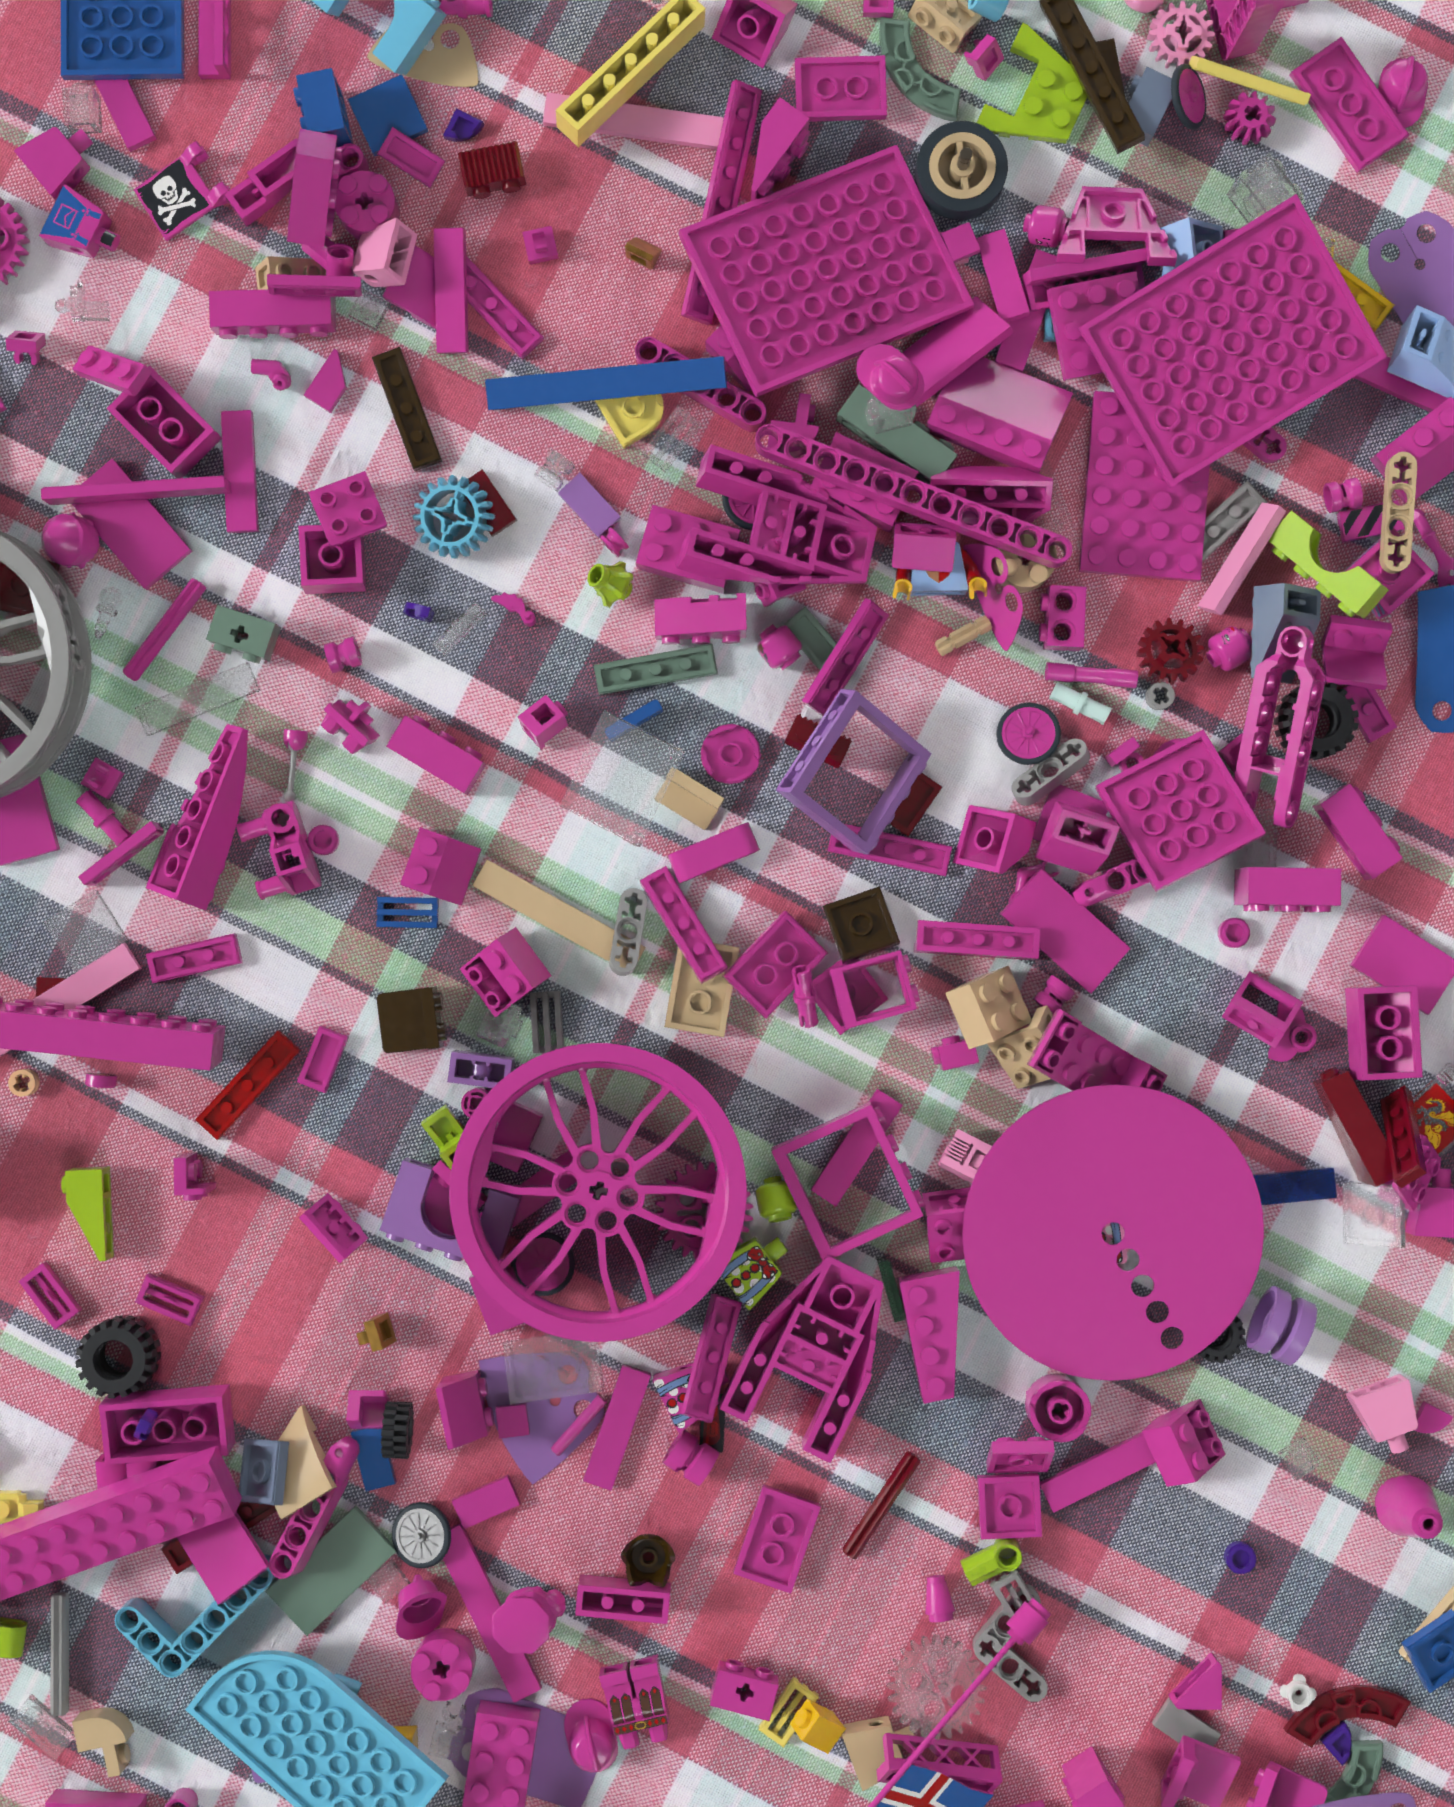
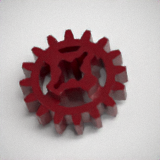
(1179, 659)

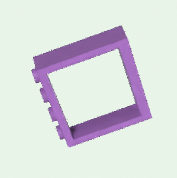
(817, 749)

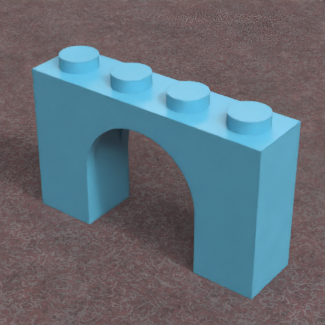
(407, 35)

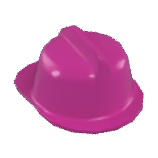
(1404, 88)
(890, 376)
(419, 1608)
(590, 1735)

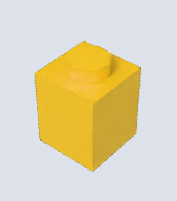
(817, 1726)

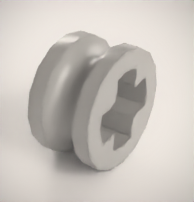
(1150, 696)

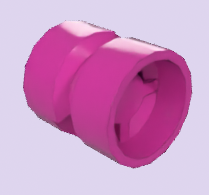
(690, 1457)

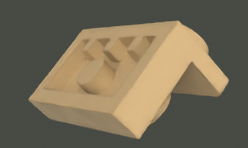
(945, 20)

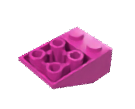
(781, 139)

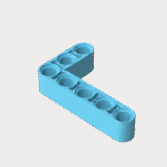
(182, 1644)

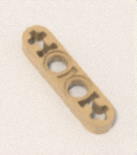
(1394, 512)

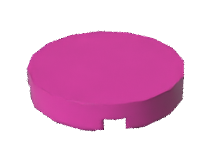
(730, 754)

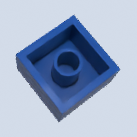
(323, 105)

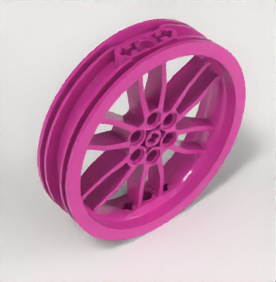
(722, 1220)

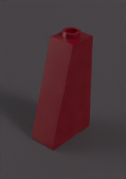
(1355, 1126)

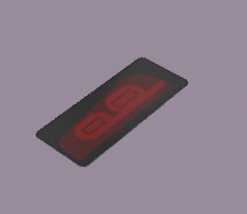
(713, 1432)

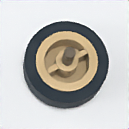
(961, 170)

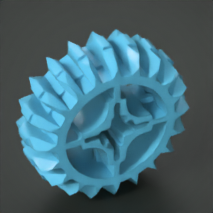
(457, 506)

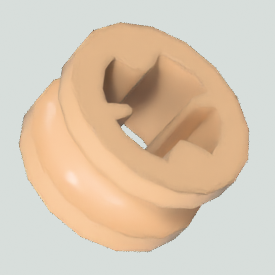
(33, 1084)

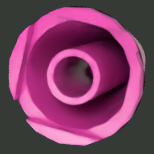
(1408, 1508)

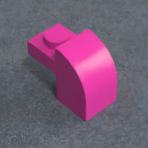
(804, 414)

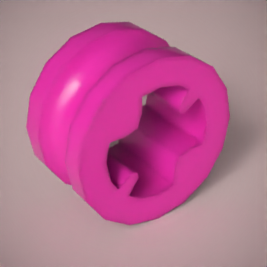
(614, 542)

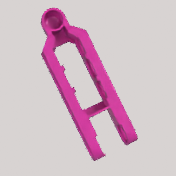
(1291, 654)

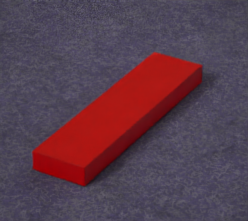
(248, 1085)

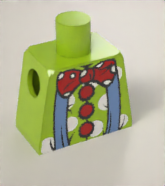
(754, 1269)

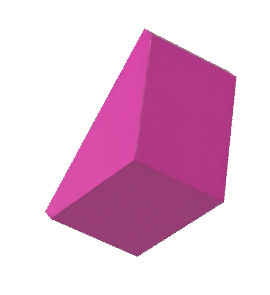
(1201, 1687)

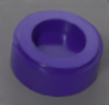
(1240, 1557)

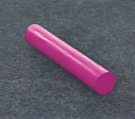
(578, 1425)

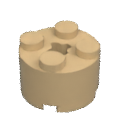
(1023, 577)

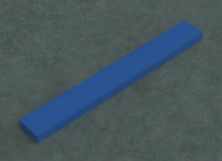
(606, 383)

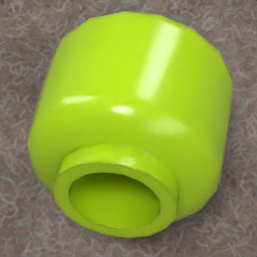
(775, 1200)

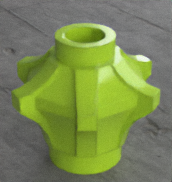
(611, 582)

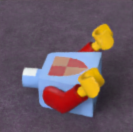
(937, 583)

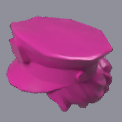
(527, 1619)

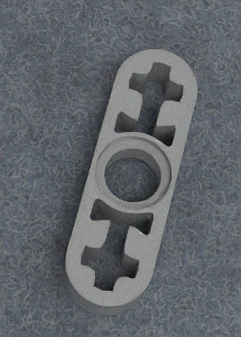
(1063, 752)
(623, 909)

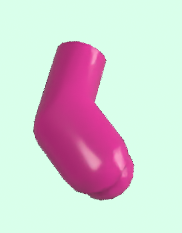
(275, 370)

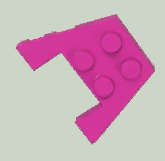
(1114, 215)

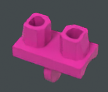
(353, 720)

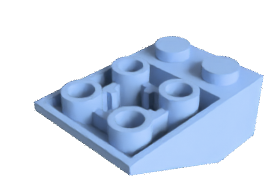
(1425, 352)

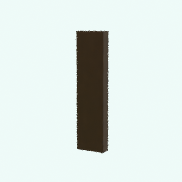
(407, 409)

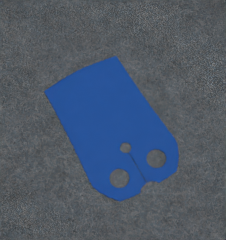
(1435, 656)

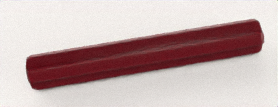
(881, 1505)

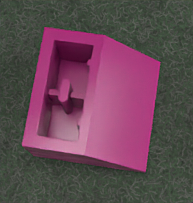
(1077, 838)
(505, 971)
(1184, 1443)

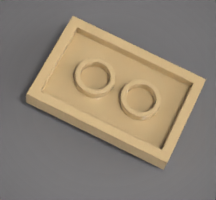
(697, 1005)

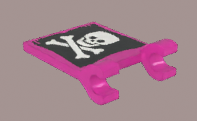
(178, 193)

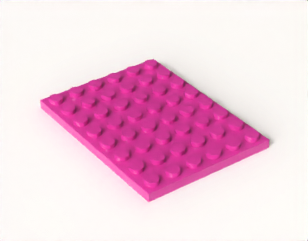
(825, 270)
(1232, 341)

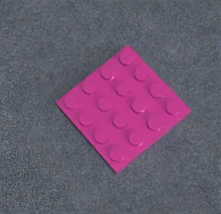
(1180, 810)

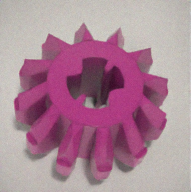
(1253, 107)

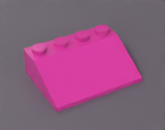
(1000, 414)

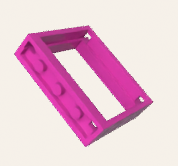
(803, 1203)

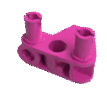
(284, 842)

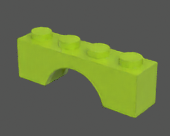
(1354, 588)

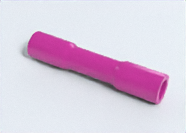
(1072, 673)

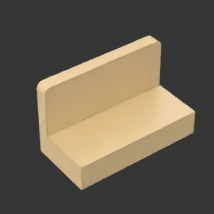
(692, 800)

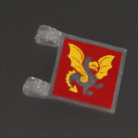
(1436, 1110)

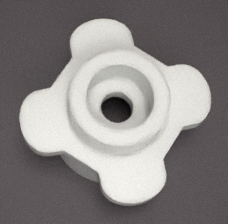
(1306, 1696)

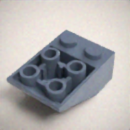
(1276, 609)

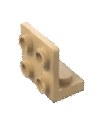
(1017, 1047)

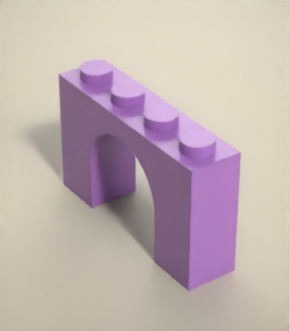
(408, 1219)

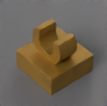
(377, 1332)

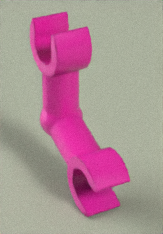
(1026, 873)

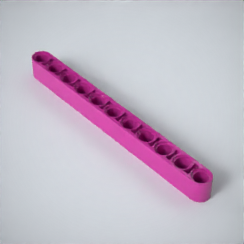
(928, 494)

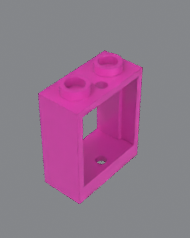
(842, 995)

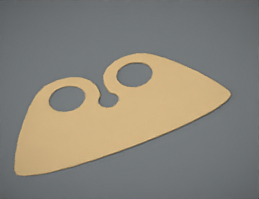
(442, 65)

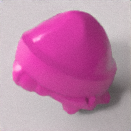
(70, 540)

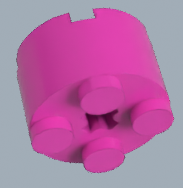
(355, 193)
(1074, 1407)
(435, 1680)

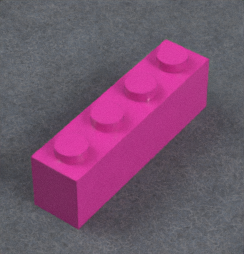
(261, 314)

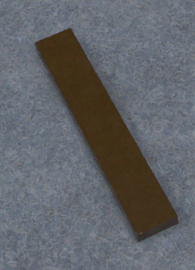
(1093, 73)

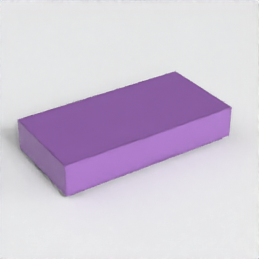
(589, 505)

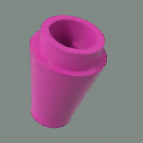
(938, 1599)

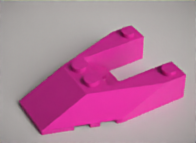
(795, 530)
(821, 1337)

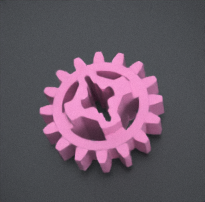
(1192, 29)

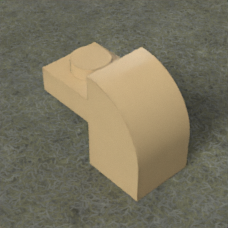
(106, 1730)

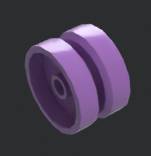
(1281, 1325)

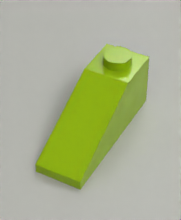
(91, 1204)

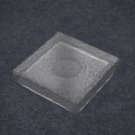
(85, 930)
(1373, 1215)

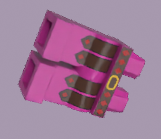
(637, 1710)

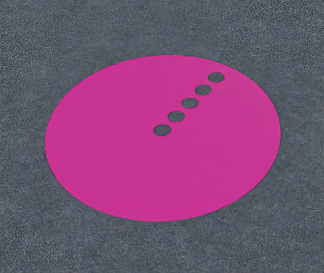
(1098, 1161)

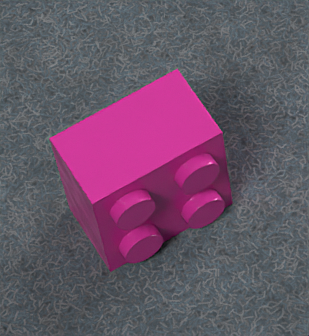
(330, 568)

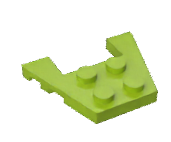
(1050, 100)

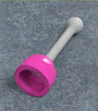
(294, 741)

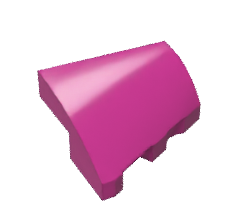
(419, 289)

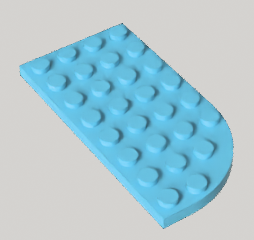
(312, 1735)

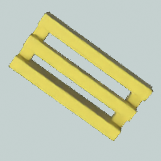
(772, 1733)

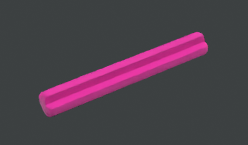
(164, 629)

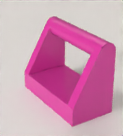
(1257, 1020)

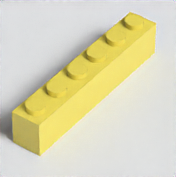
(629, 69)

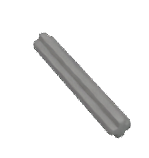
(59, 1654)

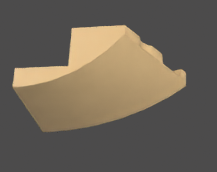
(306, 1471)

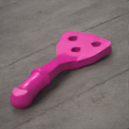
(1445, 562)

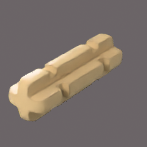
(963, 635)

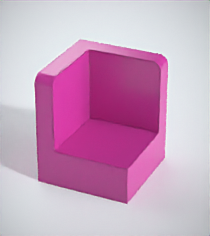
(366, 1408)

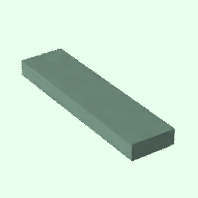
(655, 669)

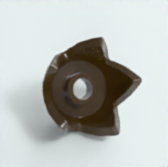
(642, 1571)

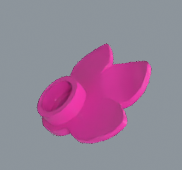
(1288, 1044)

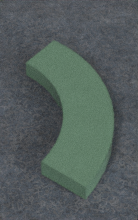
(909, 76)
(1360, 1771)

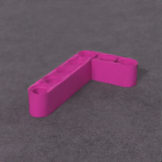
(1241, 24)

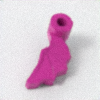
(516, 605)

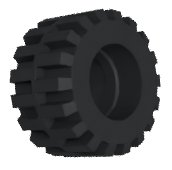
(1340, 717)
(98, 1371)

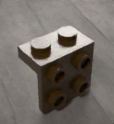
(411, 1020)

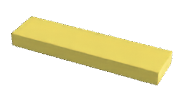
(1249, 80)

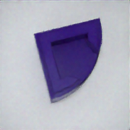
(462, 127)
(418, 612)
(145, 1424)
(1338, 1742)

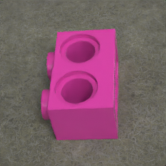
(1072, 619)

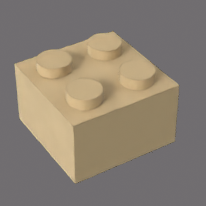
(988, 1007)

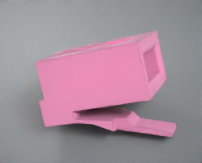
(964, 1156)

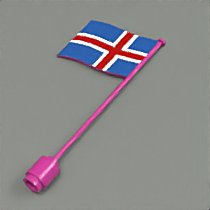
(927, 1787)

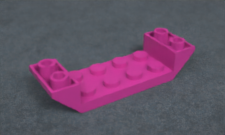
(1085, 1059)

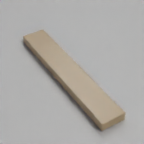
(549, 911)

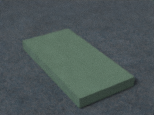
(334, 1571)

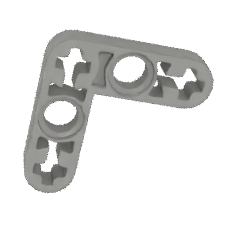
(999, 1638)

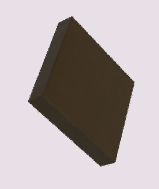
(861, 925)

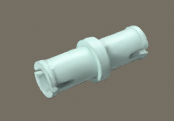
(1080, 703)

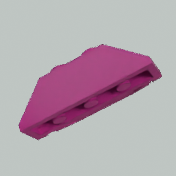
(1004, 489)

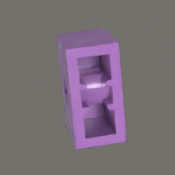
(478, 1068)

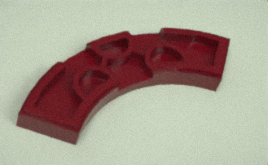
(1344, 1704)

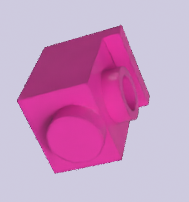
(534, 720)
(953, 1053)

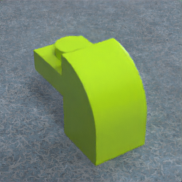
(445, 1132)

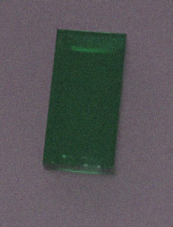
(891, 1289)

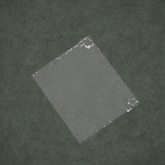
(622, 778)

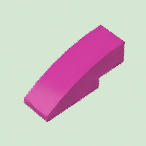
(265, 185)

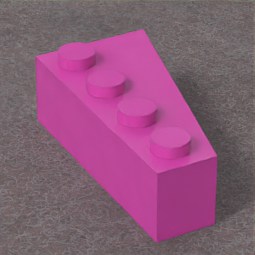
(931, 1324)

